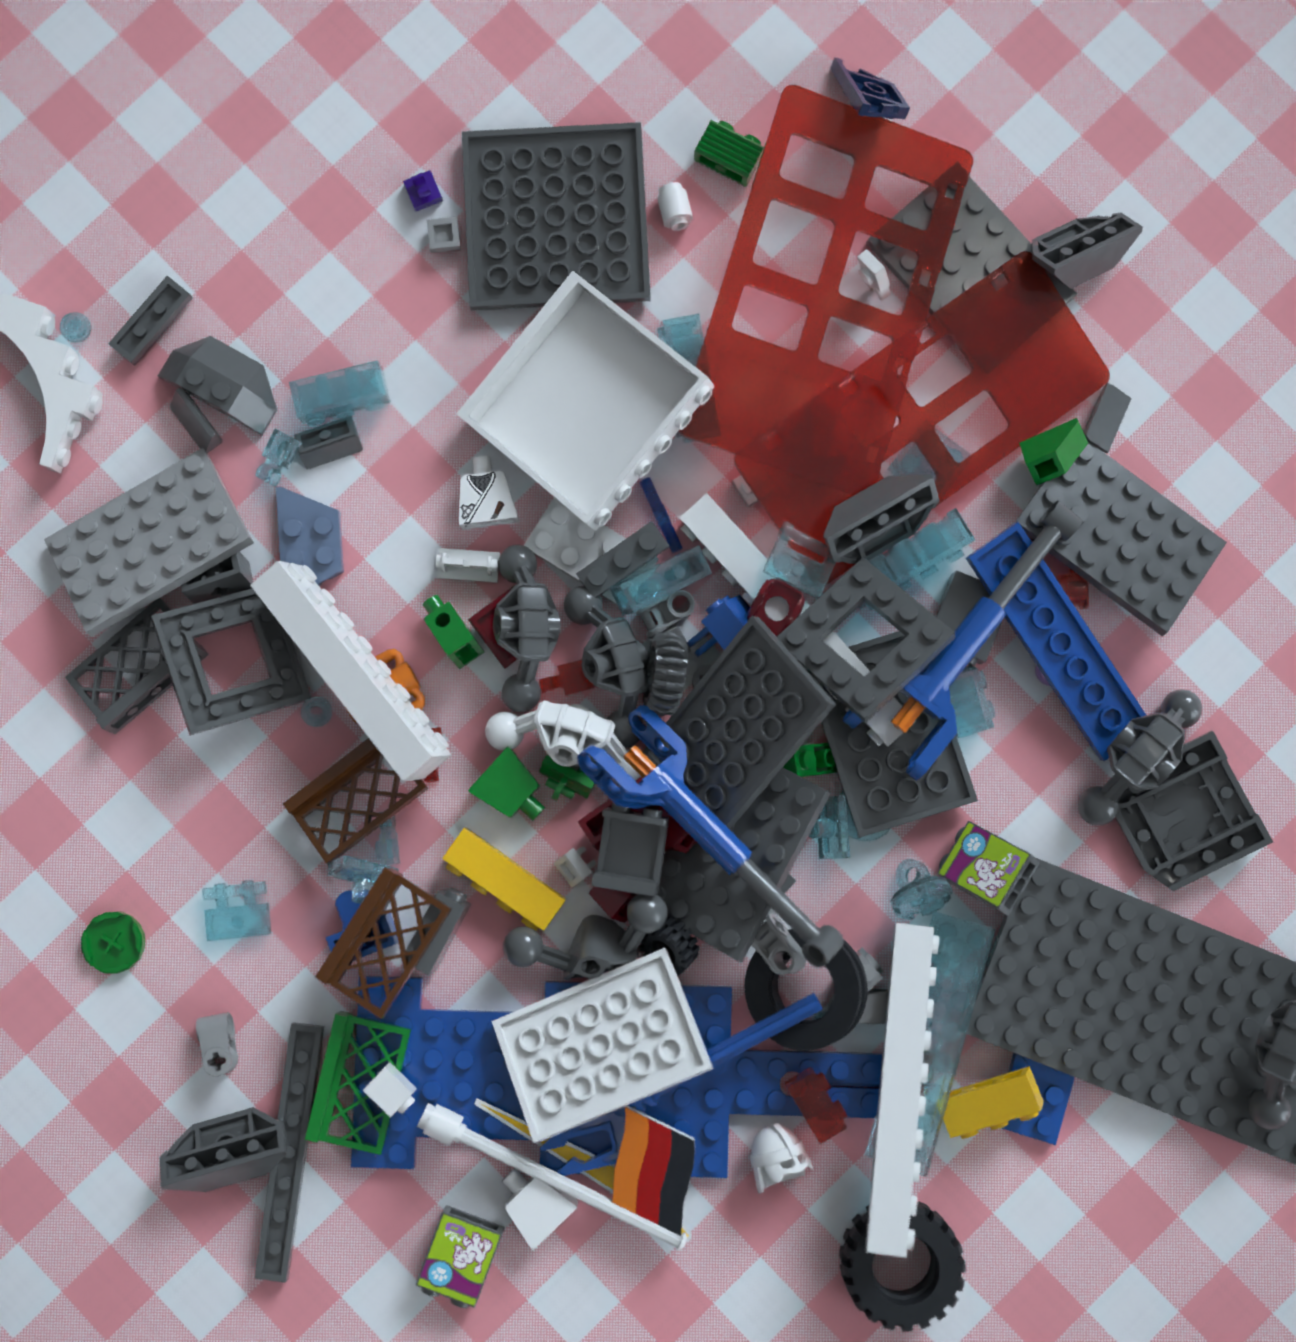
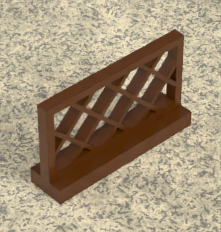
(336, 779)
(361, 926)

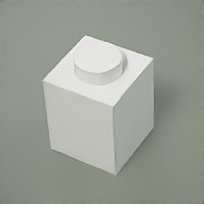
(391, 1090)

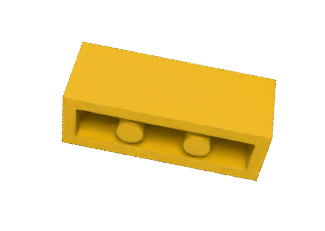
(992, 1103)

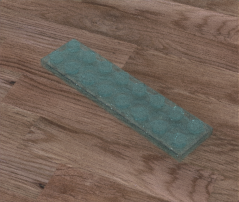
(959, 973)

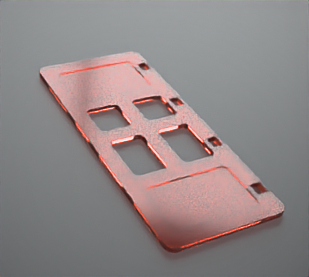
(1019, 350)

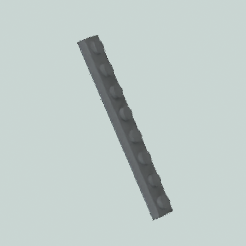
(287, 1175)

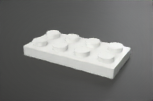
(572, 544)

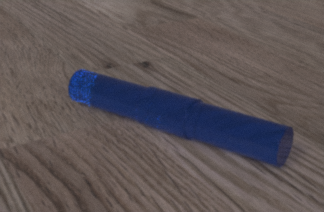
(661, 515)

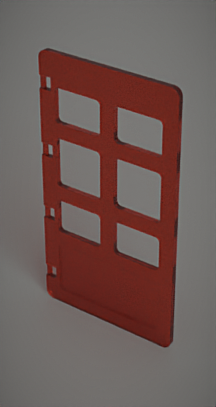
(765, 382)

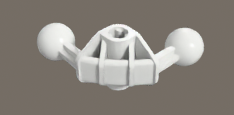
(563, 732)

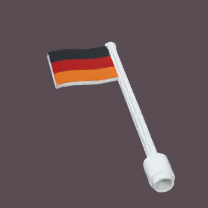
(648, 1173)

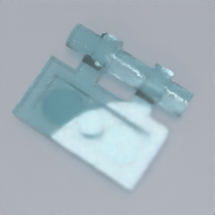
(236, 921)

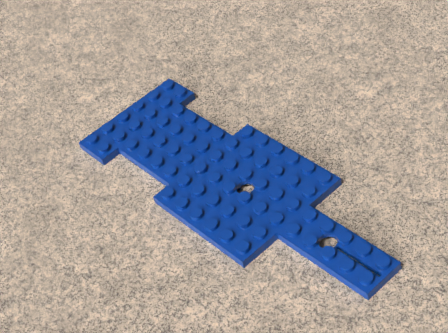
(459, 1059)

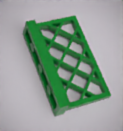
(331, 1077)

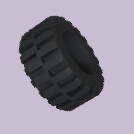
(914, 1304)

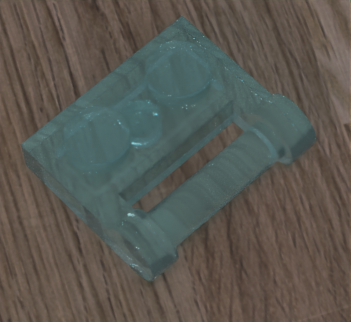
(797, 568)

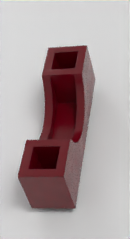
(615, 901)

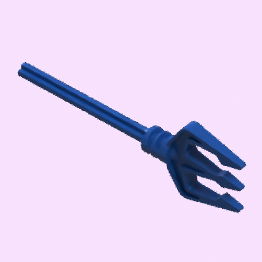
(615, 1121)

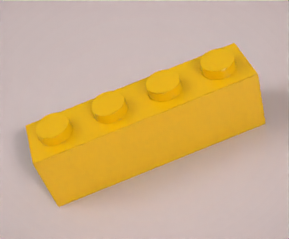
(504, 879)

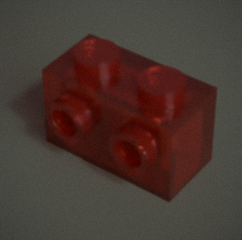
(815, 1104)

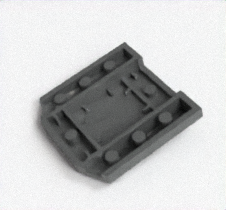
(1192, 819)

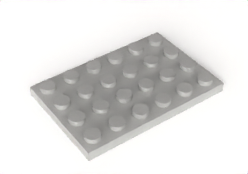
(147, 542)

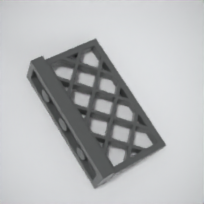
(146, 688)

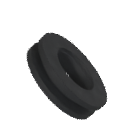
(835, 1024)

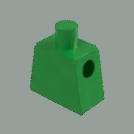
(451, 632)
(508, 787)

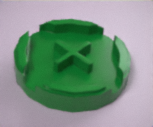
(113, 942)

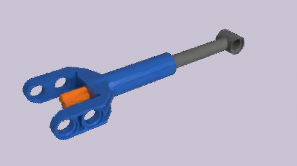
(930, 687)
(665, 787)

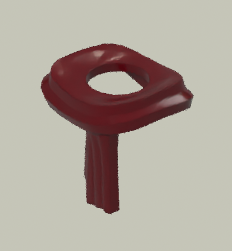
(776, 588)

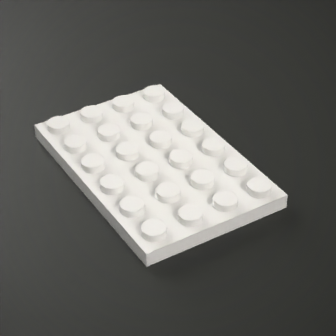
(601, 1045)

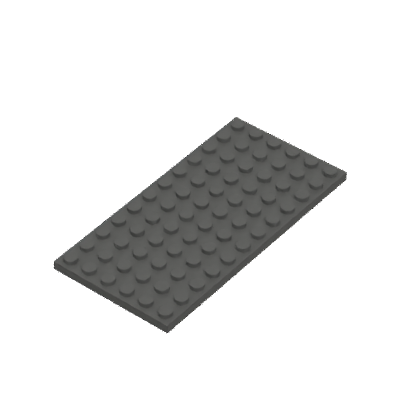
(1136, 1003)

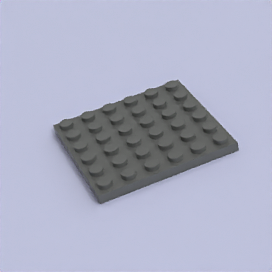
(552, 207)

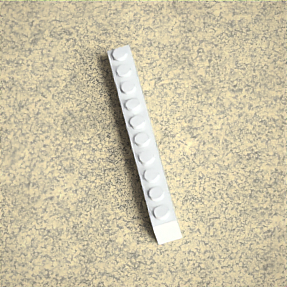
(744, 566)
(900, 1089)

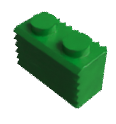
(729, 152)

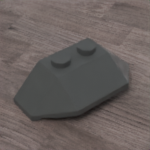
(1085, 247)
(223, 381)
(879, 517)
(223, 1152)

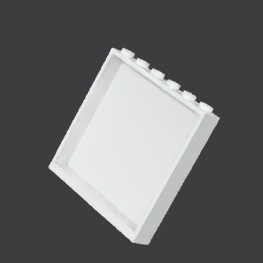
(586, 400)

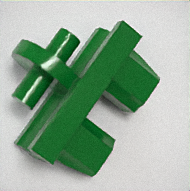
(565, 780)

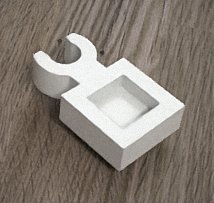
(874, 274)

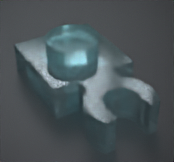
(279, 453)
(387, 847)

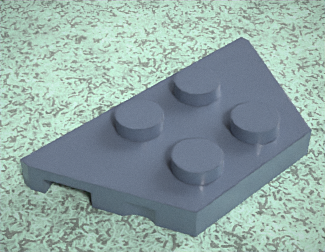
(309, 534)

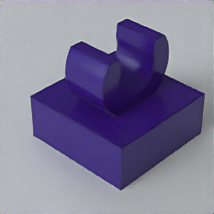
(422, 190)

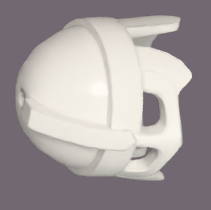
(777, 1156)

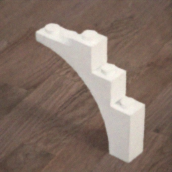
(53, 364)

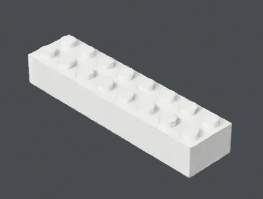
(352, 670)

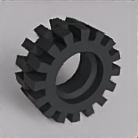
(677, 942)

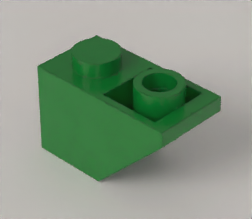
(1053, 451)
(811, 760)

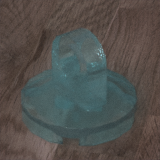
(922, 894)

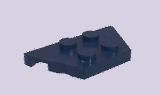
(869, 93)

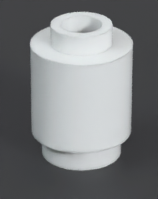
(674, 206)

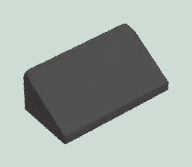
(1106, 417)
(194, 421)
(328, 442)

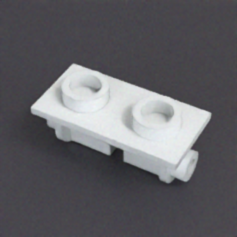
(467, 565)

